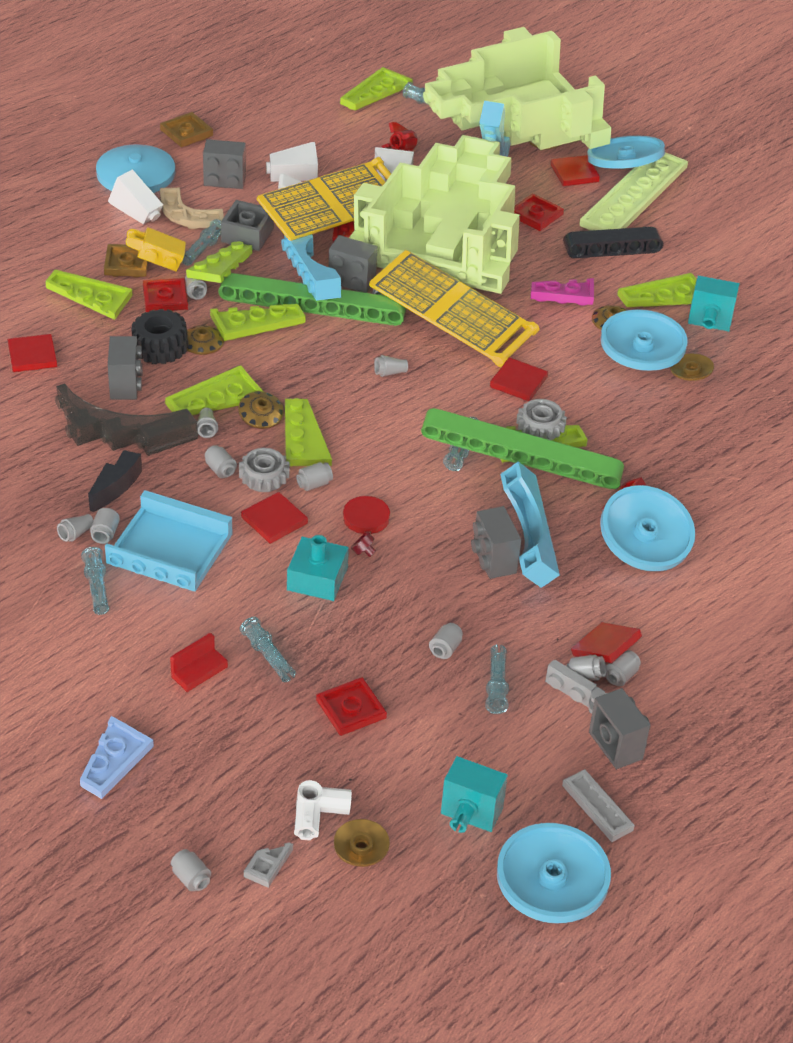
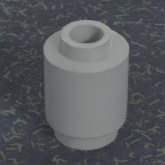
(220, 461)
(314, 476)
(104, 525)
(446, 641)
(588, 666)
(623, 668)
(190, 870)

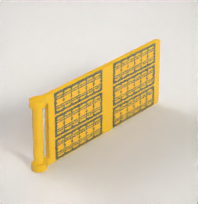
(320, 201)
(452, 306)

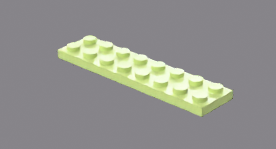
(633, 194)

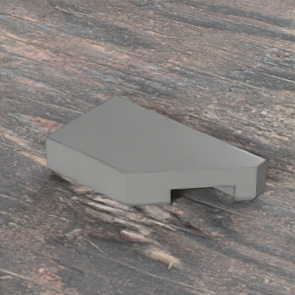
(267, 864)

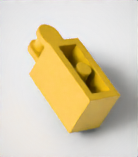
(157, 247)

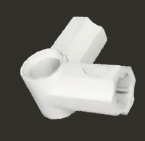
(323, 800)

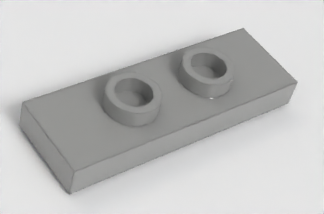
(598, 805)

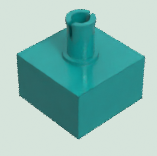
(713, 303)
(317, 568)
(473, 795)

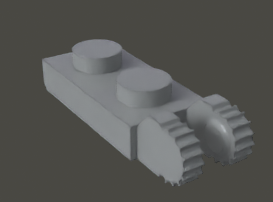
(573, 684)

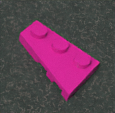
(570, 292)

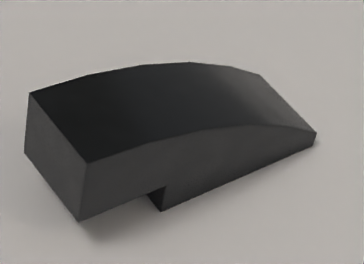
(115, 480)

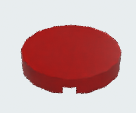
(366, 514)

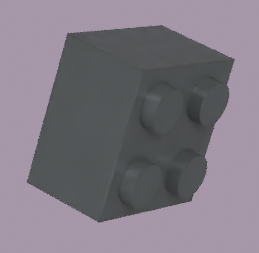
(224, 164)
(246, 224)
(354, 262)
(124, 368)
(496, 542)
(619, 728)

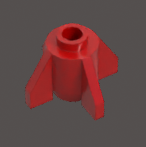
(402, 138)

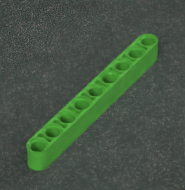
(351, 305)
(522, 448)

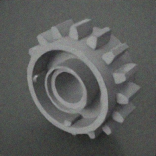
(541, 419)
(264, 469)

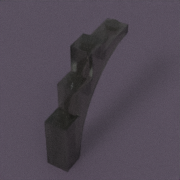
(120, 430)

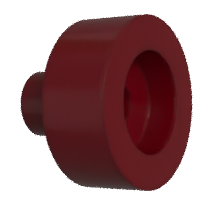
(364, 544)

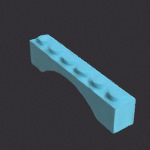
(493, 125)
(320, 280)
(538, 557)

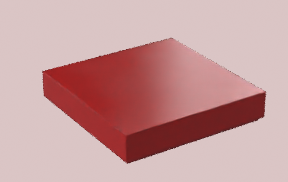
(575, 170)
(537, 212)
(165, 294)
(32, 353)
(519, 379)
(274, 517)
(607, 641)
(351, 706)

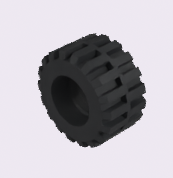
(161, 335)

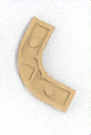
(183, 215)

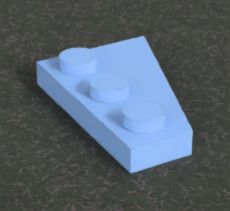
(116, 755)

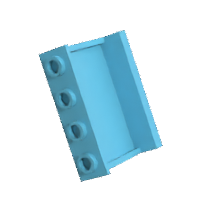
(171, 541)

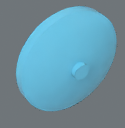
(627, 152)
(150, 163)
(643, 340)
(647, 528)
(553, 873)

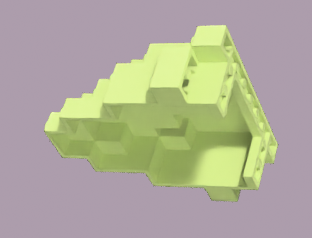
(528, 82)
(446, 212)

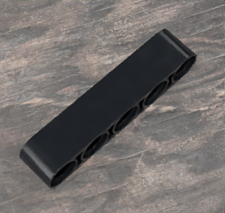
(613, 242)

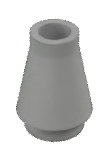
(195, 288)
(388, 366)
(206, 423)
(72, 528)

